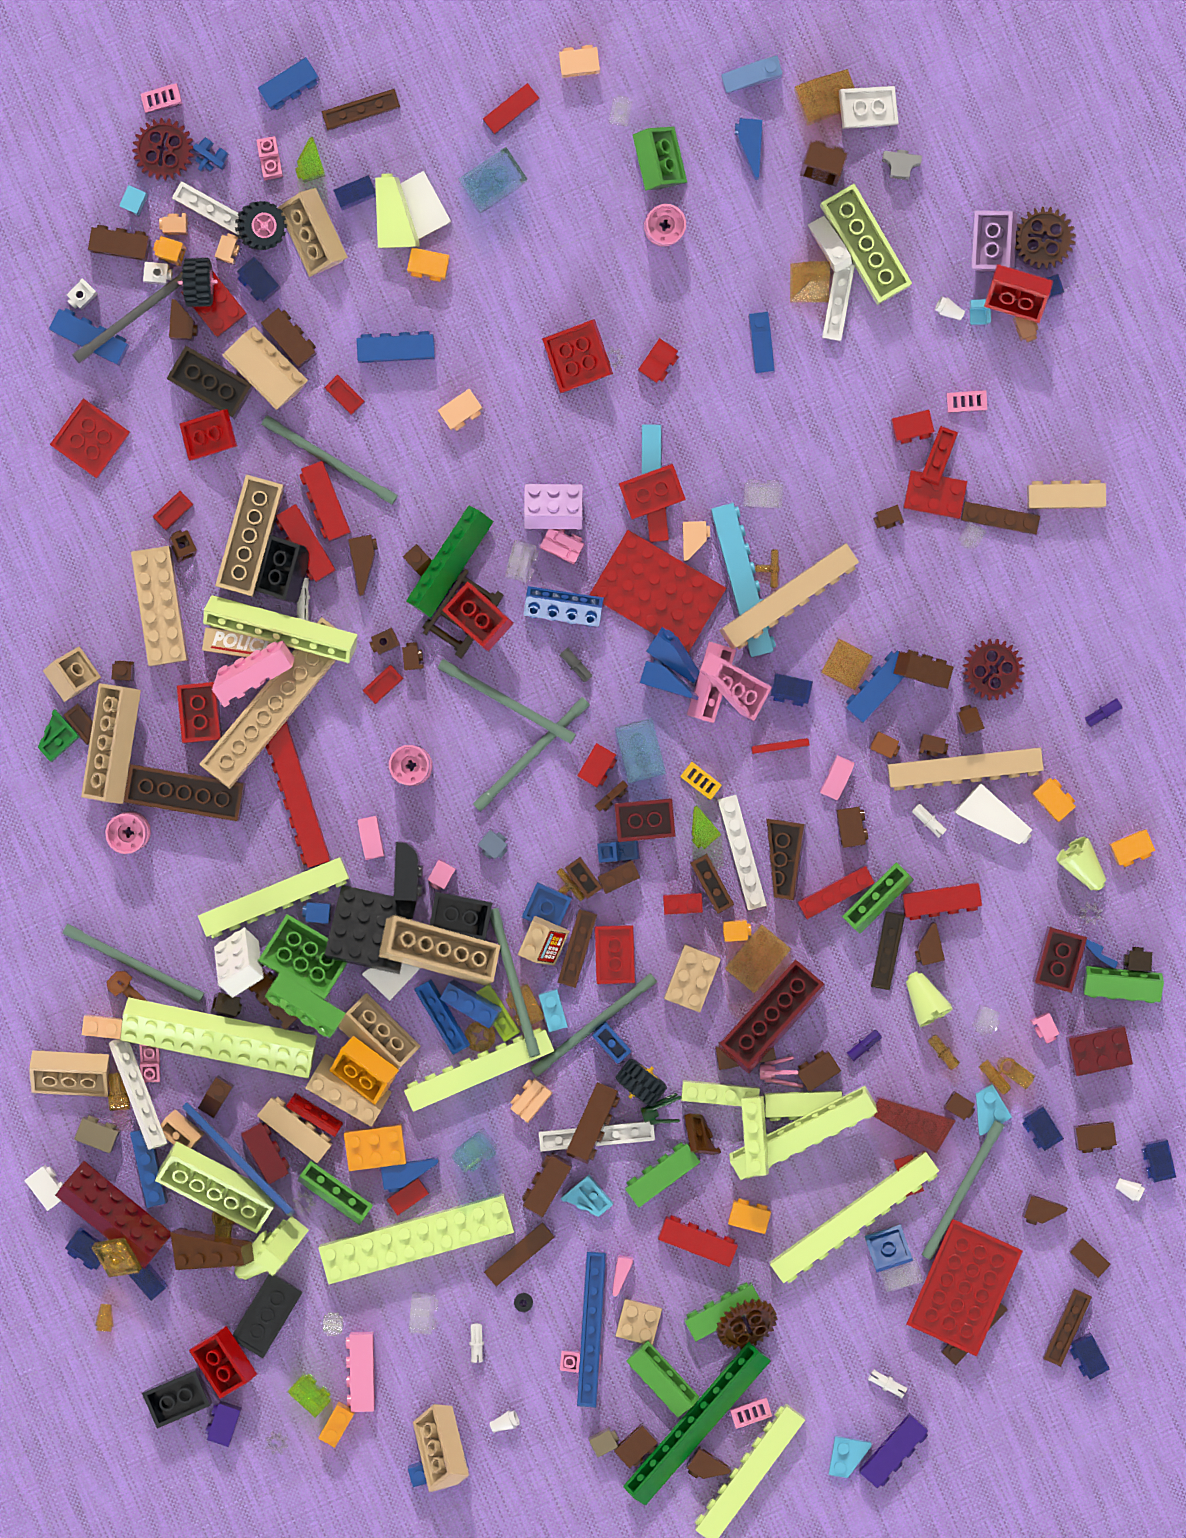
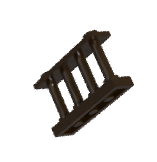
(460, 646)

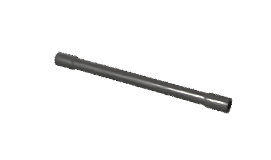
(86, 350)

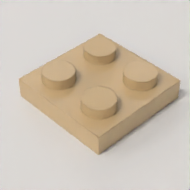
(638, 1321)

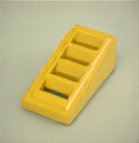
(716, 787)

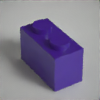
(223, 1423)

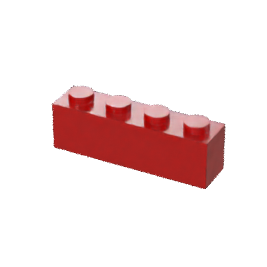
(325, 500)
(301, 533)
(835, 892)
(941, 900)
(697, 1241)

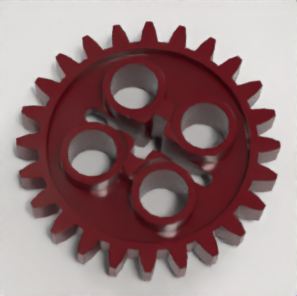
(146, 146)
(1006, 680)

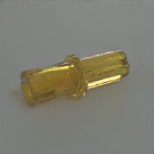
(943, 1052)
(995, 1077)

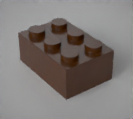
(546, 1184)

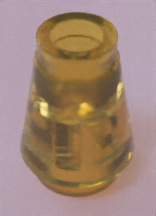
(104, 1318)

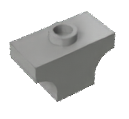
(901, 163)

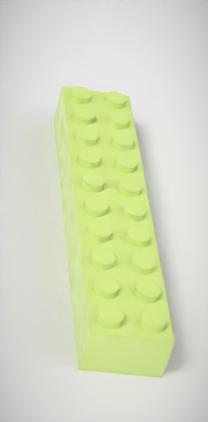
(218, 1037)
(416, 1238)

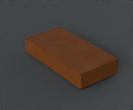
(80, 722)
(1090, 1257)

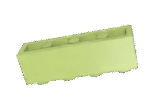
(716, 1092)
(796, 1103)
(755, 1136)
(280, 1244)

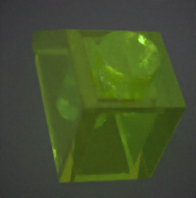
(309, 163)
(702, 829)

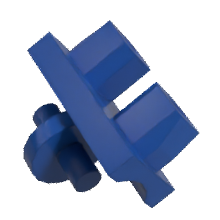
(217, 159)

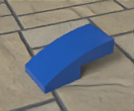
(618, 851)
(1096, 950)

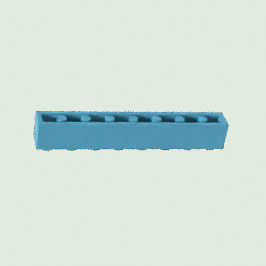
(740, 570)

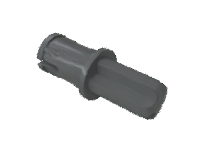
(576, 665)

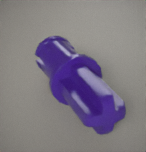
(1103, 712)
(864, 1045)

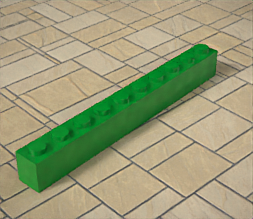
(696, 1423)

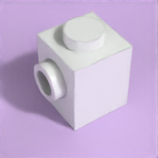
(157, 273)

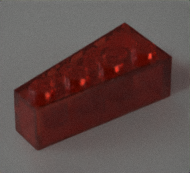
(918, 1124)

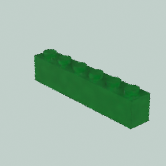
(449, 561)

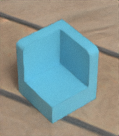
(133, 200)
(978, 313)

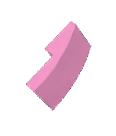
(269, 158)
(837, 778)
(371, 838)
(150, 1063)
(570, 1361)

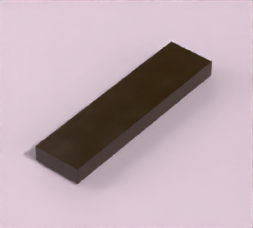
(887, 950)

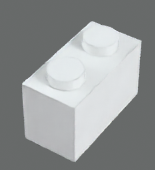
(45, 1186)

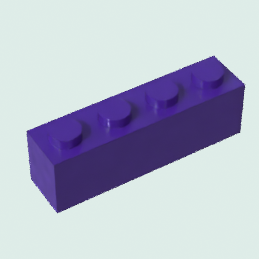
(894, 1450)

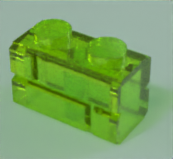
(310, 1394)

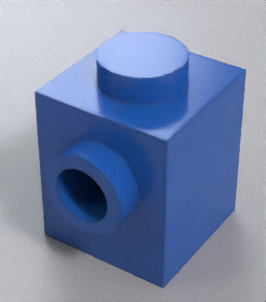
(317, 912)

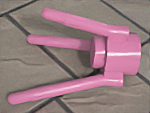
(769, 1073)

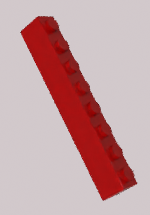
(298, 798)

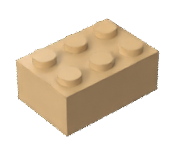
(692, 978)

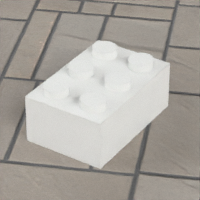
(238, 962)

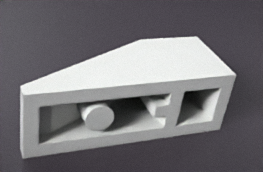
(830, 244)

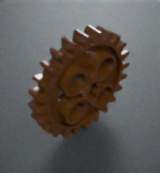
(1048, 221)
(759, 1316)

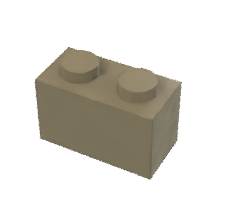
(97, 1134)

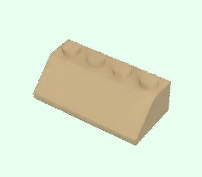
(312, 232)
(265, 368)
(378, 1031)
(69, 1073)
(341, 1095)
(440, 1447)

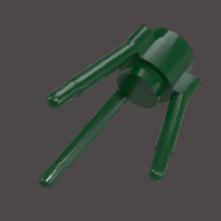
(650, 1112)

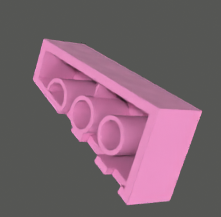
(252, 671)
(738, 687)

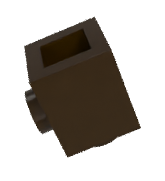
(1138, 959)
(226, 1006)

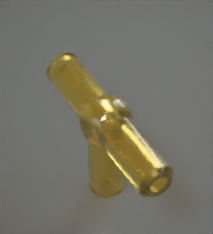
(773, 568)
(569, 885)

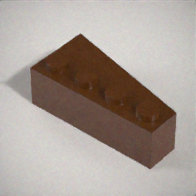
(785, 856)
(260, 989)
(204, 1250)

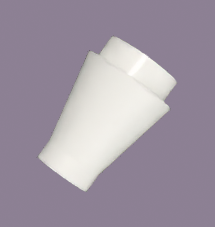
(948, 308)
(1130, 1189)
(505, 1422)

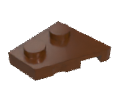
(606, 802)
(699, 1135)

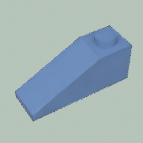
(752, 74)

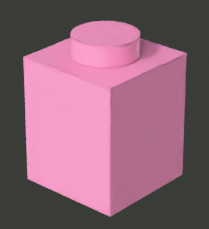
(441, 875)

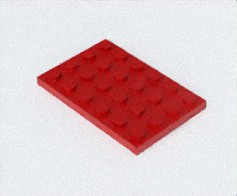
(657, 590)
(964, 1287)

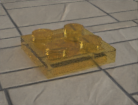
(846, 664)
(116, 1257)

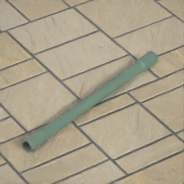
(380, 491)
(454, 671)
(580, 706)
(186, 990)
(530, 1040)
(547, 1061)
(991, 1137)

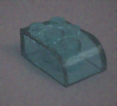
(492, 180)
(640, 750)
(474, 1150)

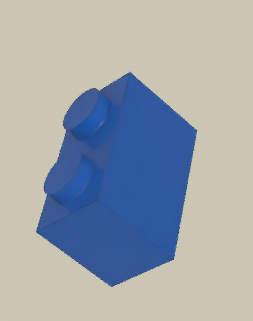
(611, 1042)

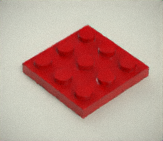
(577, 356)
(90, 438)

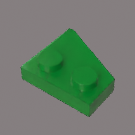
(57, 737)

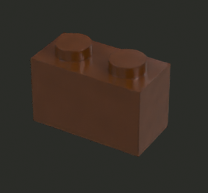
(851, 826)
(618, 876)
(583, 877)
(818, 1070)
(1095, 1136)
(636, 1446)

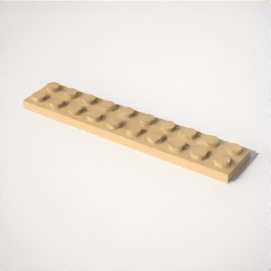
(265, 716)

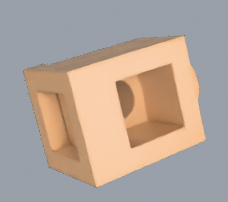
(174, 224)
(227, 248)

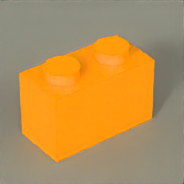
(169, 250)
(428, 264)
(1053, 799)
(1132, 847)
(736, 930)
(749, 1216)
(336, 1424)

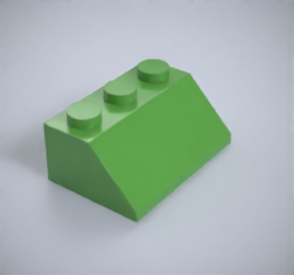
(659, 158)

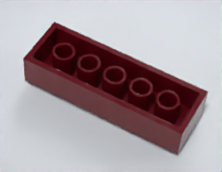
(772, 1016)
(113, 1212)

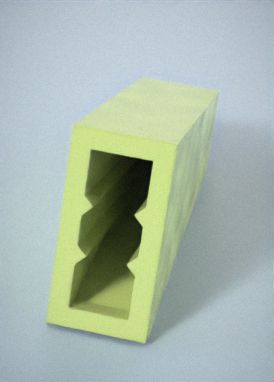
(393, 215)

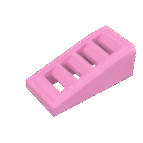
(177, 101)
(983, 400)
(622, 1268)
(742, 1408)

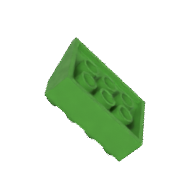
(299, 955)

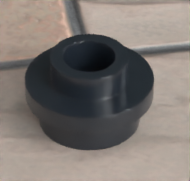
(519, 1297)

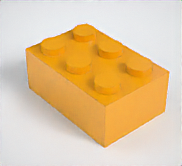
(364, 1070)
(375, 1147)

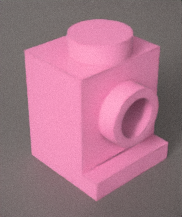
(1045, 1027)

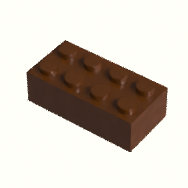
(823, 163)

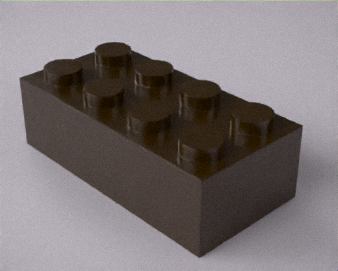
(209, 382)

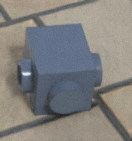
(493, 845)

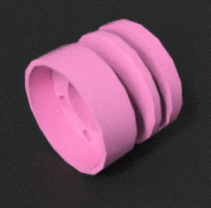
(674, 219)
(401, 759)
(118, 837)

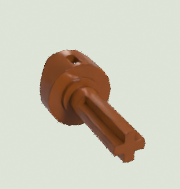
(124, 978)

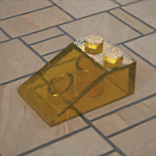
(821, 96)

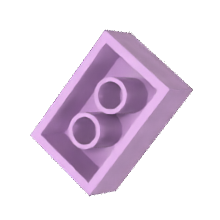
(994, 240)
(553, 506)

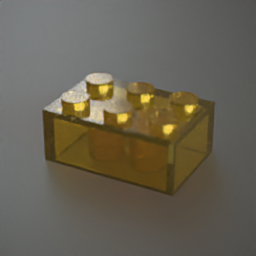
(757, 958)

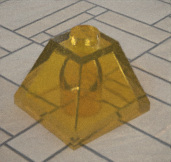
(810, 281)

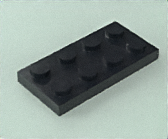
(266, 1315)

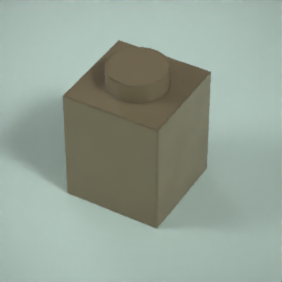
(604, 1441)

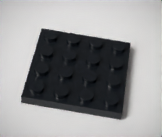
(360, 927)

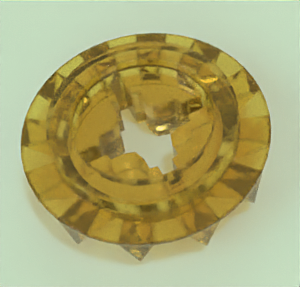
(483, 1045)

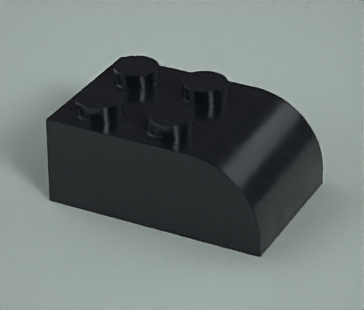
(283, 569)
(407, 872)
(461, 915)
(177, 1397)

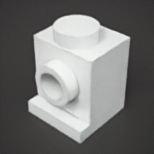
(88, 295)

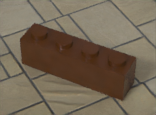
(592, 1123)

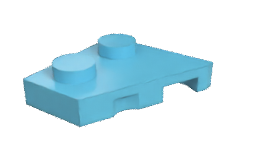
(990, 1108)
(588, 1196)
(846, 1455)

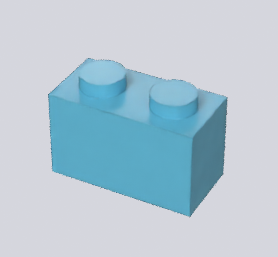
(553, 1010)

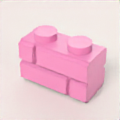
(562, 545)

